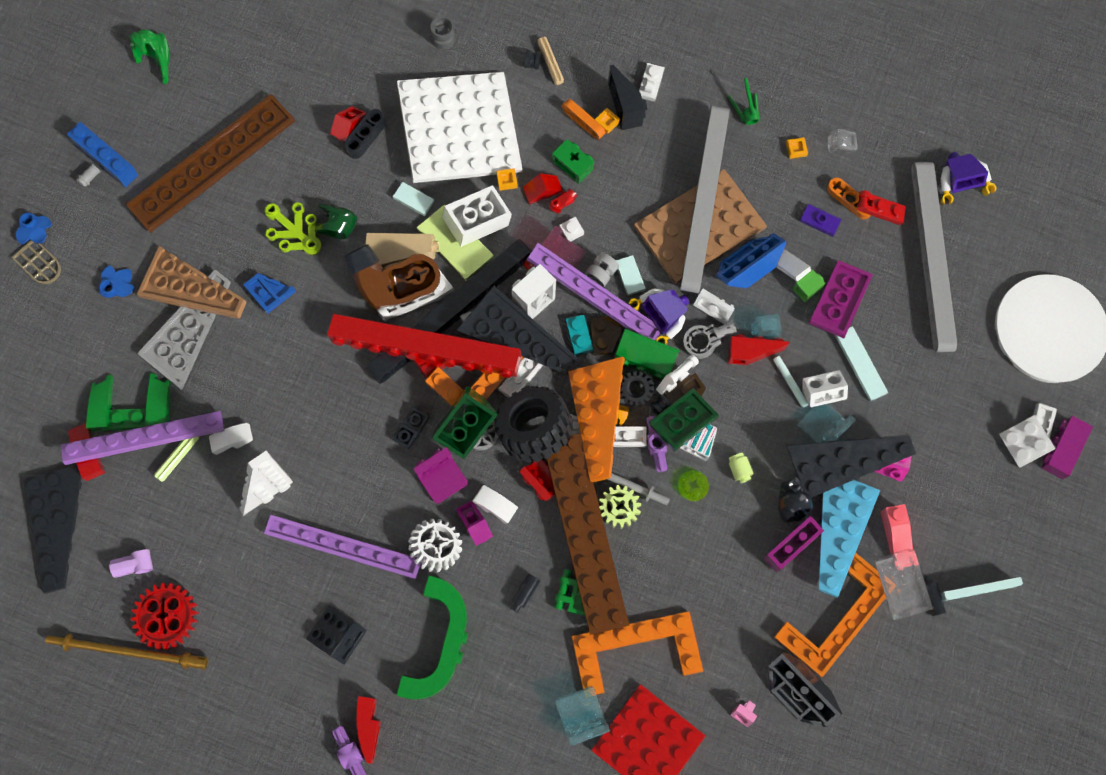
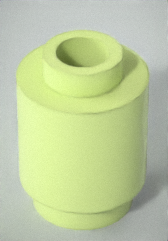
(740, 468)

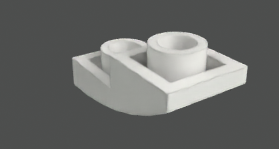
(233, 436)
(495, 503)

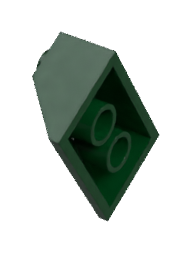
(464, 423)

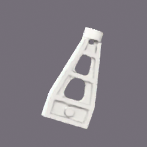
(442, 290)

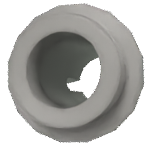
(88, 175)

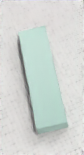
(862, 365)
(980, 589)

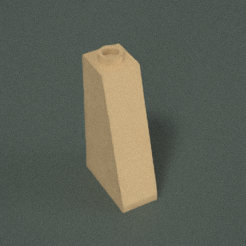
(398, 247)

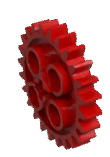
(183, 613)

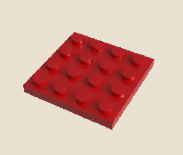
(648, 738)

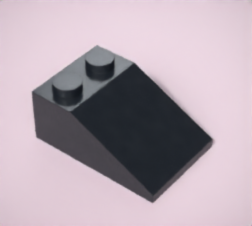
(626, 99)

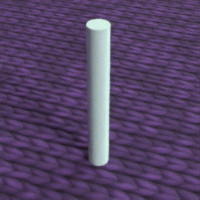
(790, 381)

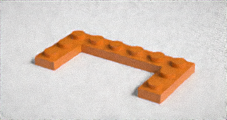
(450, 391)
(674, 625)
(823, 657)

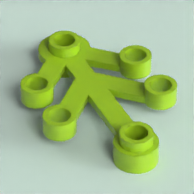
(294, 231)

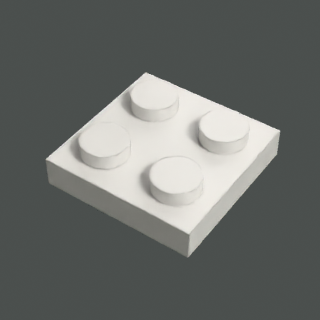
(1027, 441)

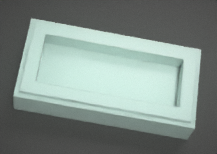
(413, 199)
(630, 276)

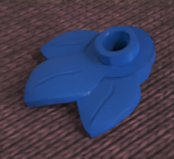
(34, 230)
(118, 281)

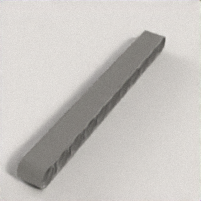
(705, 200)
(934, 257)

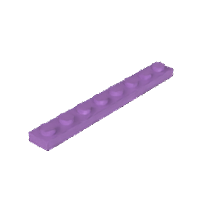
(593, 292)
(142, 438)
(342, 546)

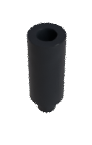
(525, 592)
(935, 596)

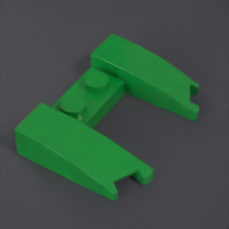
(102, 417)

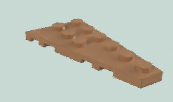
(182, 285)

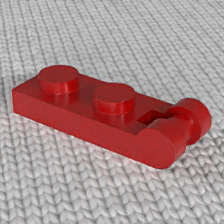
(881, 208)

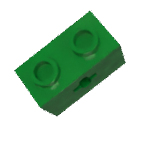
(581, 163)

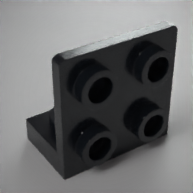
(336, 635)

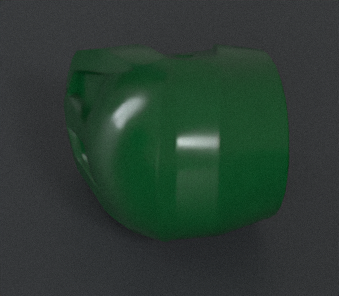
(340, 222)

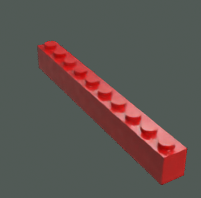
(425, 345)

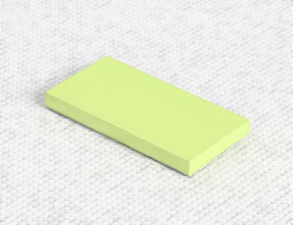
(465, 259)

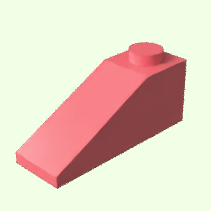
(897, 528)

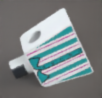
(701, 443)

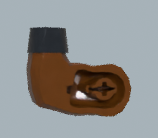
(394, 283)

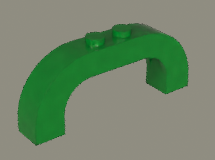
(451, 656)

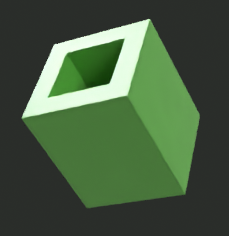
(809, 285)

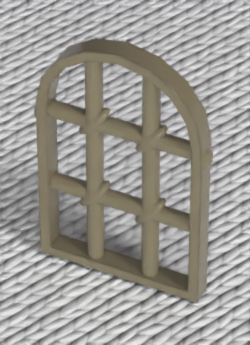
(30, 262)

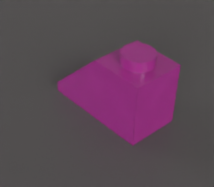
(474, 522)

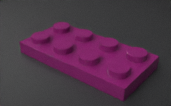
(841, 299)

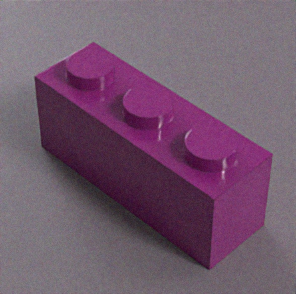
(1068, 447)
(793, 544)

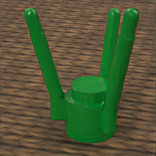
(751, 113)

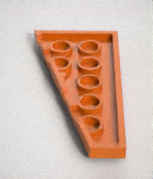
(597, 408)

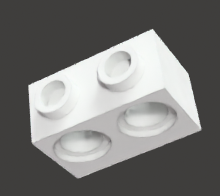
(825, 388)

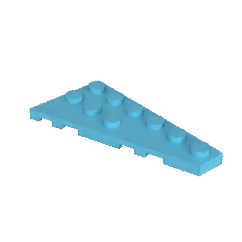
(843, 521)

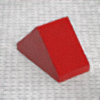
(542, 187)

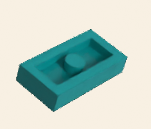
(579, 335)

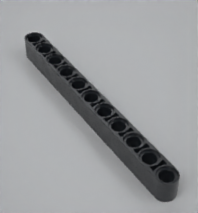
(457, 304)

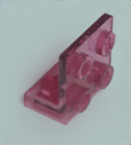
(563, 248)

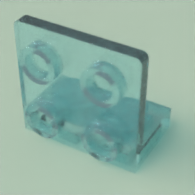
(825, 423)
(581, 715)

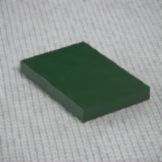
(683, 419)

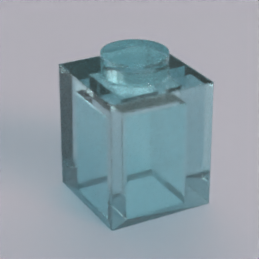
(767, 326)

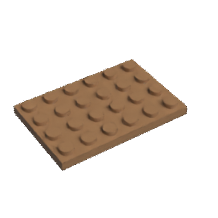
(669, 227)

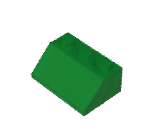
(646, 354)

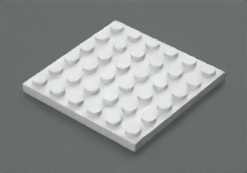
(458, 126)

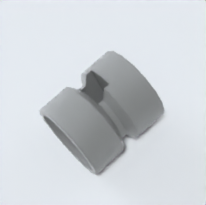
(603, 268)

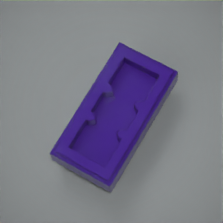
(820, 220)

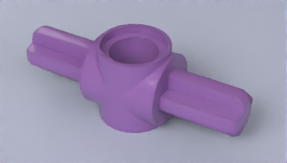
(658, 453)
(349, 753)

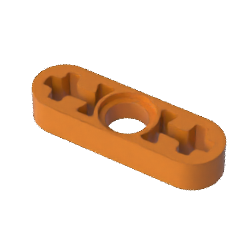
(583, 119)
(842, 199)

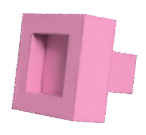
(744, 713)

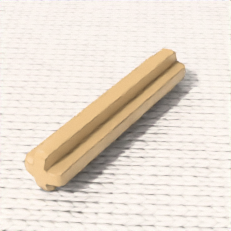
(550, 61)

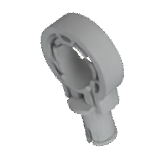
(707, 331)

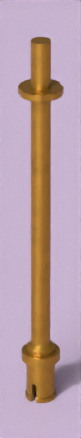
(185, 660)

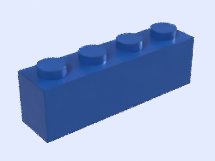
(102, 154)

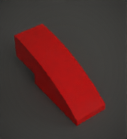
(91, 468)
(367, 727)

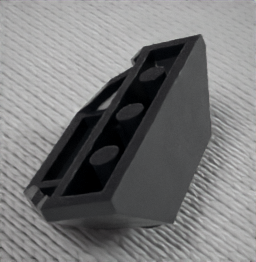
(802, 691)

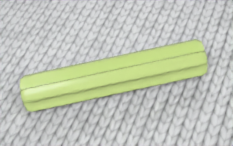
(174, 458)

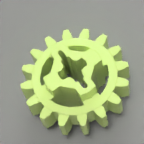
(614, 501)

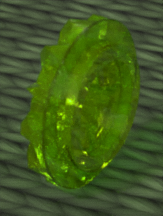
(696, 494)

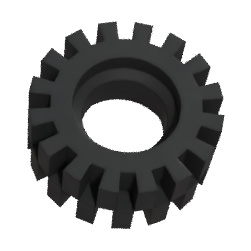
(637, 398)

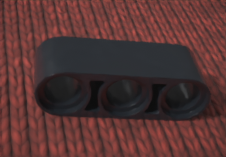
(364, 141)

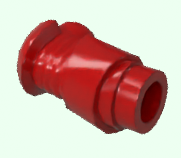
(562, 201)

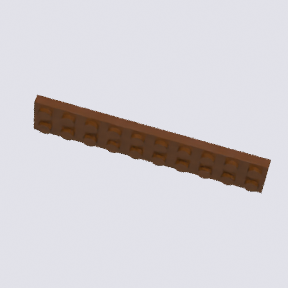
(210, 163)
(586, 538)

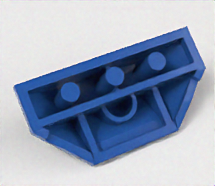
(751, 261)

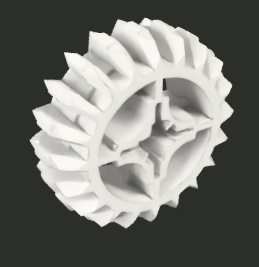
(449, 541)

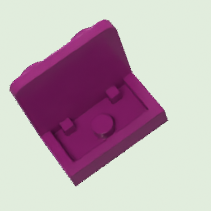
(440, 475)

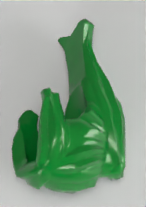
(154, 45)

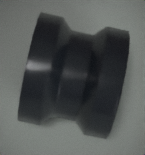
(532, 59)
(660, 405)

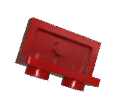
(539, 478)

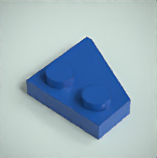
(268, 292)

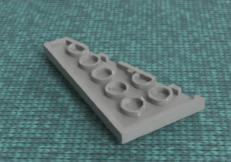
(180, 339)

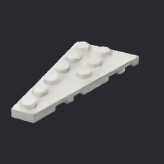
(263, 482)

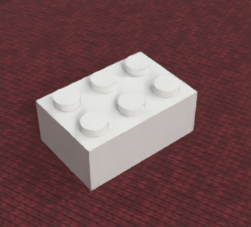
(476, 216)
(534, 291)

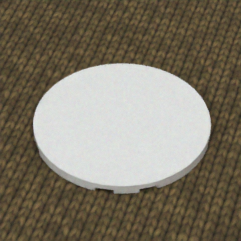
(1051, 328)

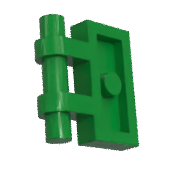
(574, 601)

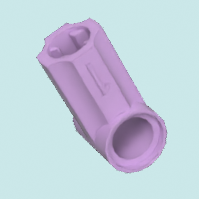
(137, 563)

